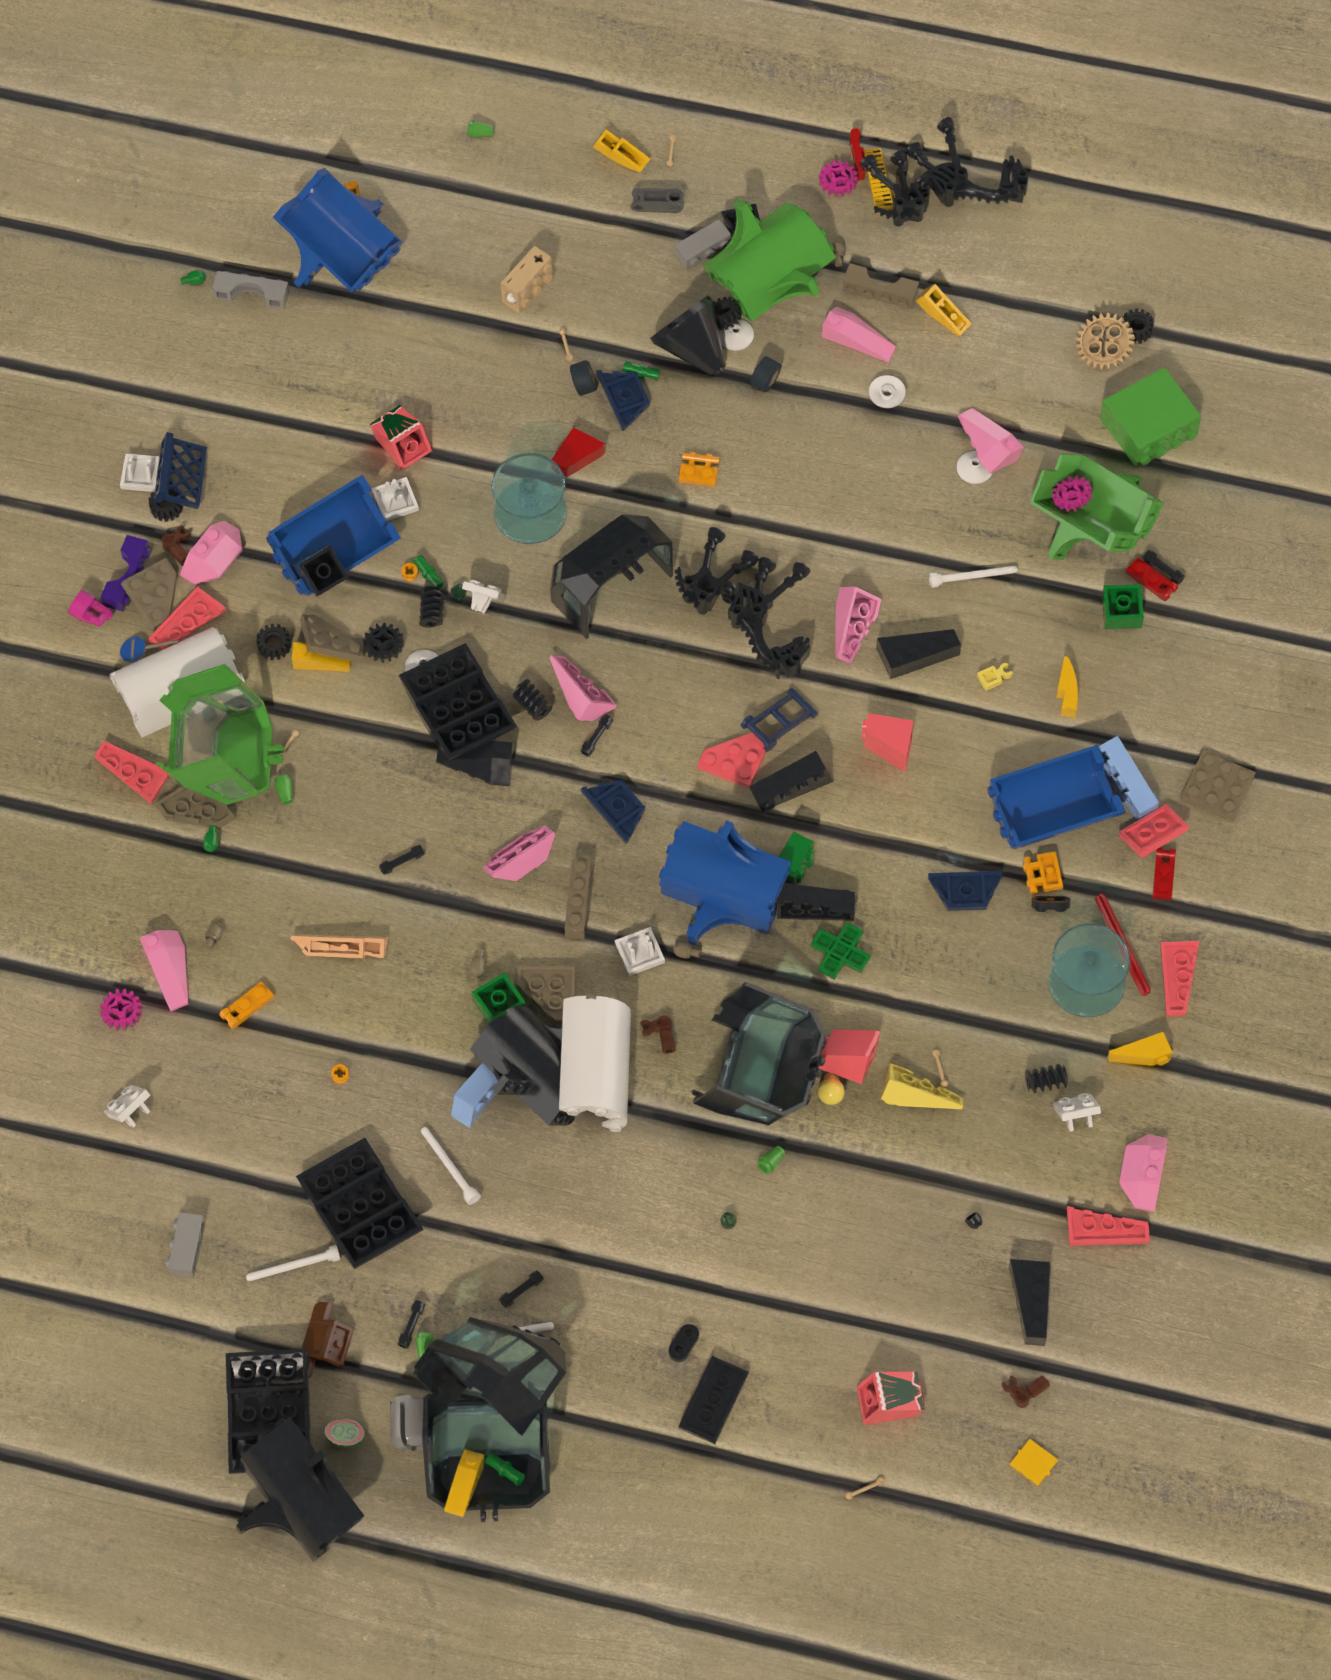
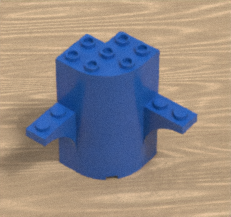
(337, 232)
(722, 879)

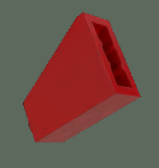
(577, 452)

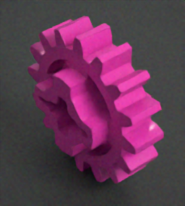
(838, 178)
(1072, 493)
(130, 1007)

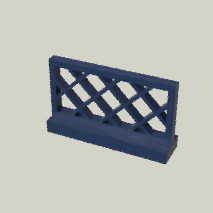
(164, 471)

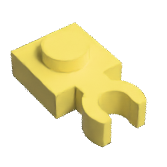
(991, 677)

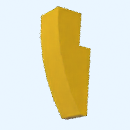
(621, 151)
(1068, 689)

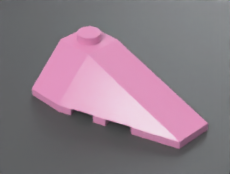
(854, 614)

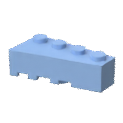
(1127, 779)
(474, 1096)

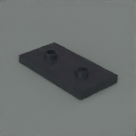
(713, 1400)

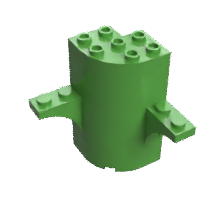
(771, 258)
(1113, 518)

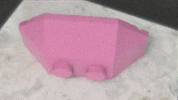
(212, 553)
(521, 855)
(1143, 1171)

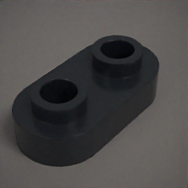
(1045, 903)
(684, 1342)

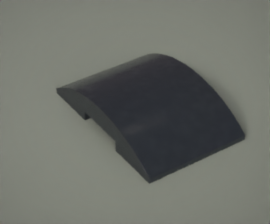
(456, 702)
(359, 1203)
(261, 1392)

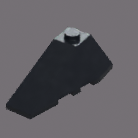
(487, 762)

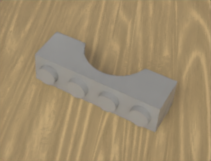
(229, 285)

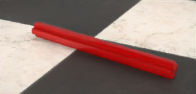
(1113, 924)

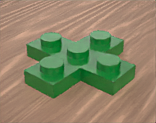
(840, 951)

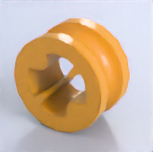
(409, 566)
(344, 1078)

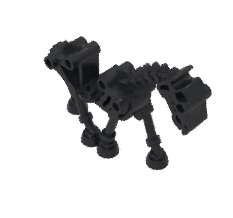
(946, 180)
(750, 619)

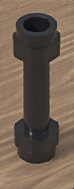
(1176, 576)
(588, 747)
(416, 852)
(535, 1278)
(405, 1339)

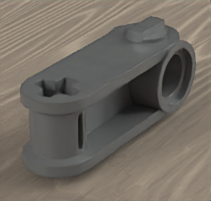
(657, 200)

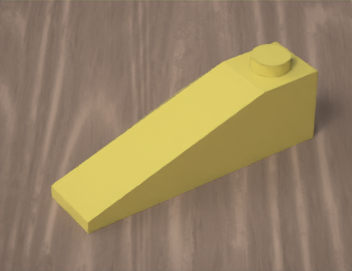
(906, 1090)

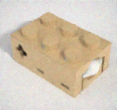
(527, 279)

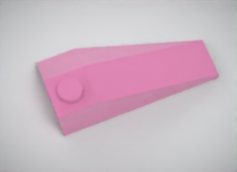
(854, 333)
(993, 443)
(579, 691)
(168, 962)

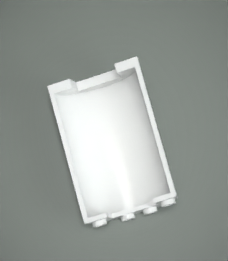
(151, 677)
(595, 1059)

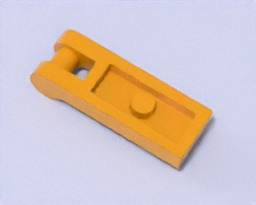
(247, 1005)

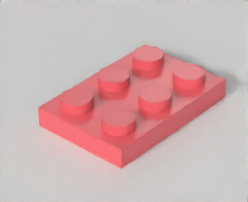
(1153, 831)

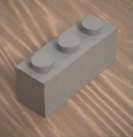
(702, 244)
(185, 1245)

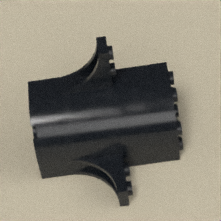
(526, 1060)
(298, 1489)

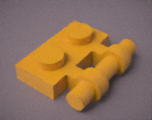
(698, 474)
(1049, 873)

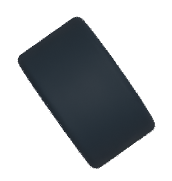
(765, 374)
(583, 377)

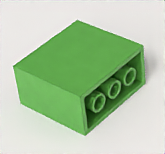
(1150, 417)

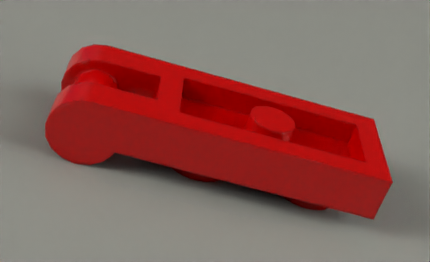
(857, 152)
(1151, 579)
(1164, 874)

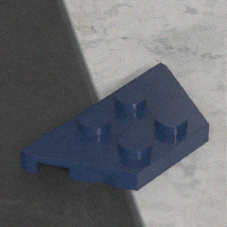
(624, 395)
(617, 806)
(965, 889)

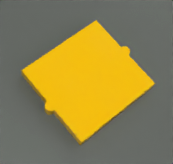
(1033, 1462)

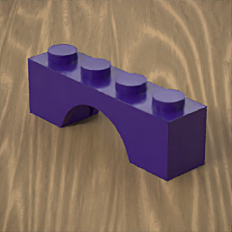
(135, 553)

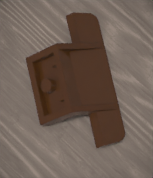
(326, 1338)

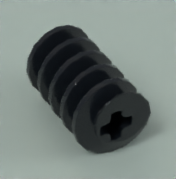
(431, 607)
(531, 701)
(1046, 1078)

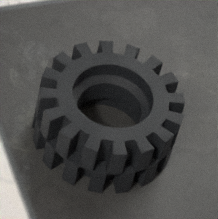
(733, 312)
(1142, 318)
(165, 513)
(276, 651)

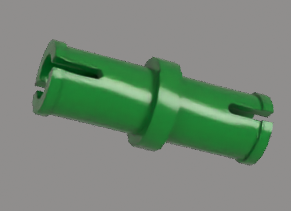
(641, 370)
(428, 571)
(505, 1469)

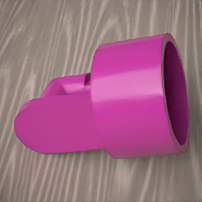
(83, 604)

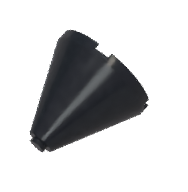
(694, 338)

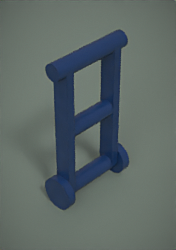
(750, 722)

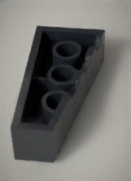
(815, 903)
(1031, 1291)

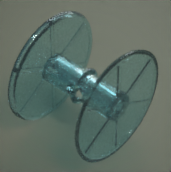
(529, 498)
(1089, 970)

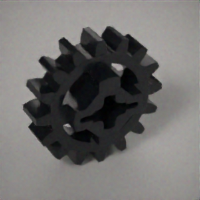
(391, 645)

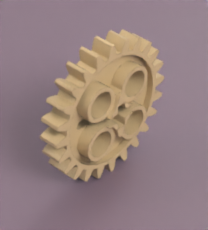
(1089, 341)

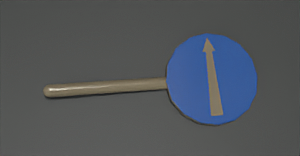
(135, 648)

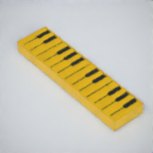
(880, 192)

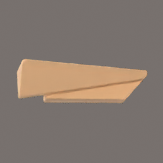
(342, 945)

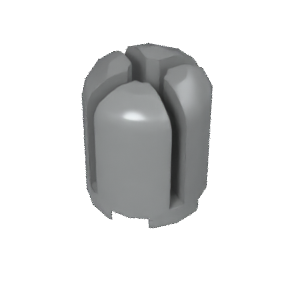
(406, 1423)

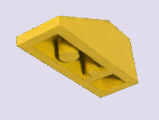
(940, 308)
(306, 660)
(1146, 1051)
(464, 1482)

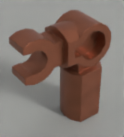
(171, 543)
(664, 1026)
(1021, 1396)

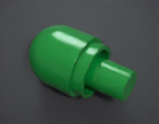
(194, 278)
(211, 839)

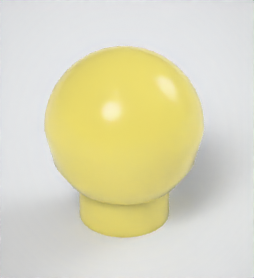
(831, 1089)

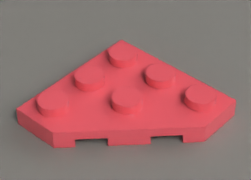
(734, 760)

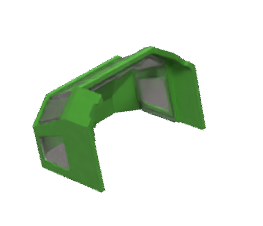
(219, 736)

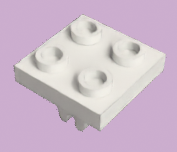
(139, 472)
(395, 499)
(482, 596)
(639, 951)
(127, 1103)
(1072, 1108)

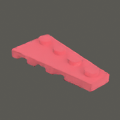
(187, 618)
(139, 774)
(1178, 969)
(1098, 1229)

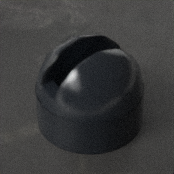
(974, 1220)

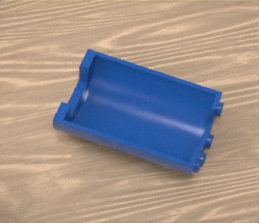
(343, 520)
(1053, 798)

